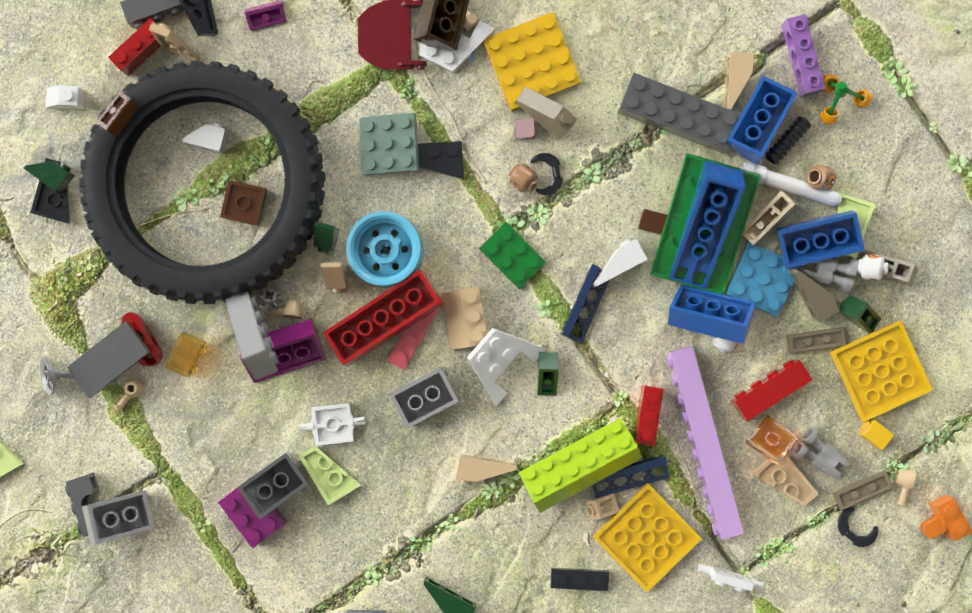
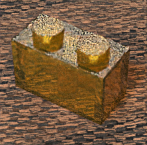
(186, 354)

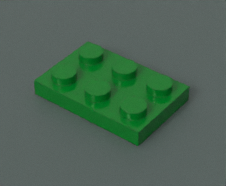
(512, 255)

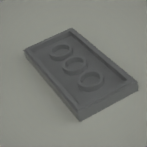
(108, 359)

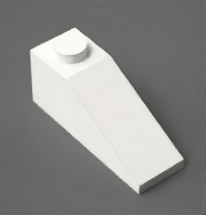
(622, 259)

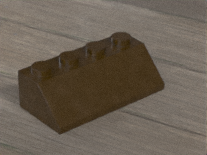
(441, 23)

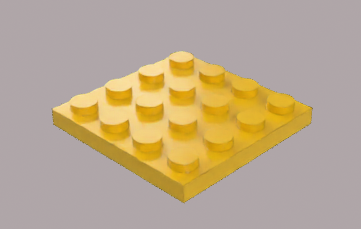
(533, 58)
(881, 371)
(647, 537)

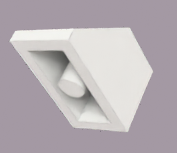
(66, 97)
(208, 137)

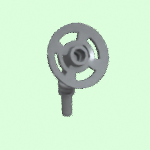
(51, 375)

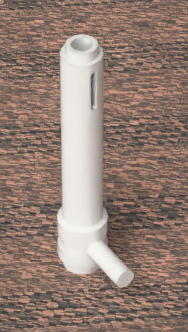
(792, 185)

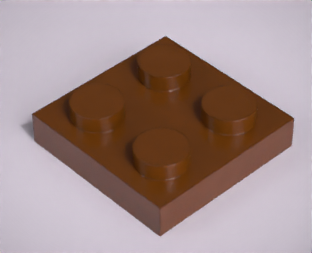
(243, 203)

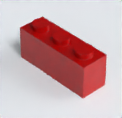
(135, 49)
(648, 415)

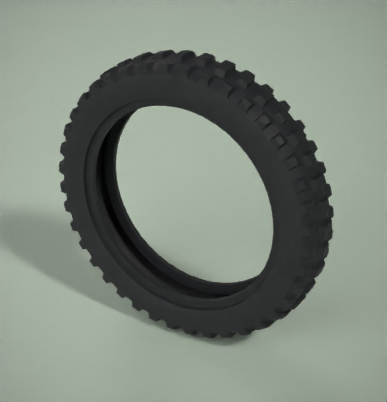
(105, 184)

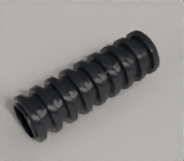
(788, 140)

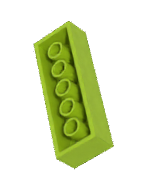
(580, 465)

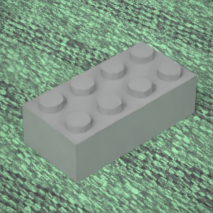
(252, 335)

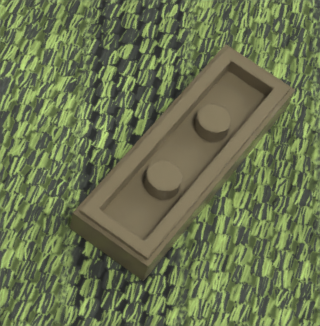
(816, 340)
(862, 490)

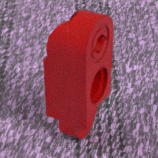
(149, 339)

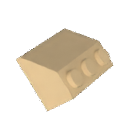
(464, 317)

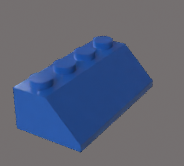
(761, 119)
(820, 239)
(711, 314)

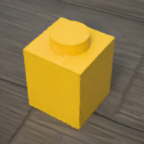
(875, 434)

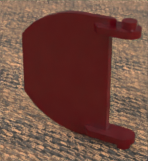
(386, 35)

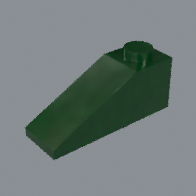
(447, 599)

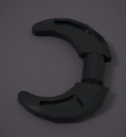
(553, 162)
(843, 528)

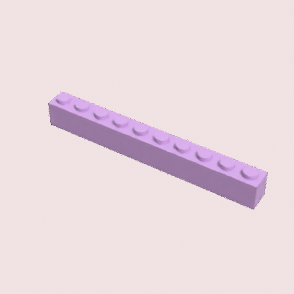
(705, 443)

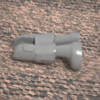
(824, 270)
(827, 455)

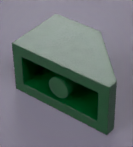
(52, 174)
(325, 237)
(859, 313)
(547, 373)

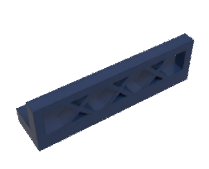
(578, 305)
(631, 469)

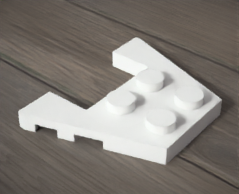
(453, 60)
(495, 355)

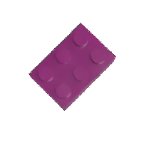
(247, 522)

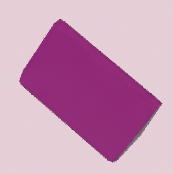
(265, 15)

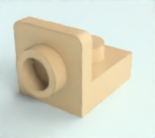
(602, 506)

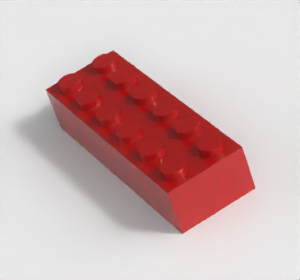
(383, 318)

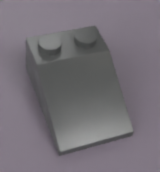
(272, 486)

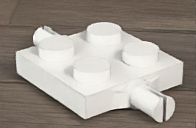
(332, 424)
(723, 577)

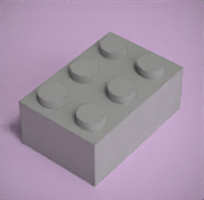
(424, 397)
(118, 517)

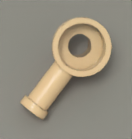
(470, 20)
(292, 310)
(138, 391)
(906, 479)

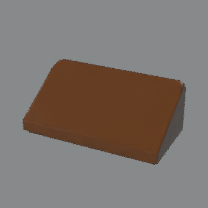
(118, 114)
(652, 221)

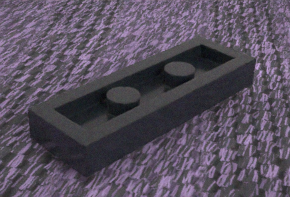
(579, 579)

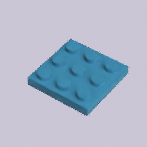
(761, 279)

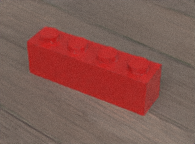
(771, 390)

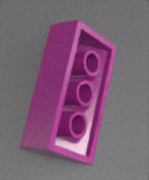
(295, 348)

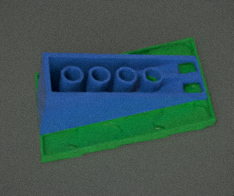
(713, 213)

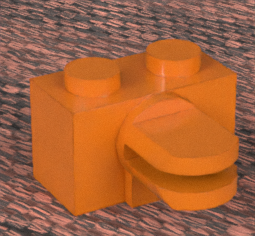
(945, 519)

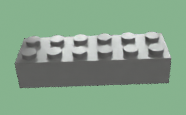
(678, 113)

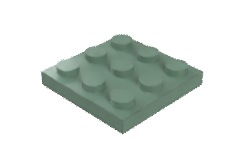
(389, 144)

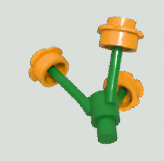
(861, 98)

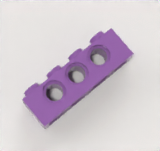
(803, 55)

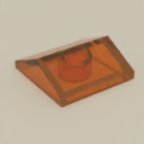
(772, 440)

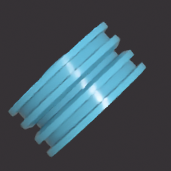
(362, 237)

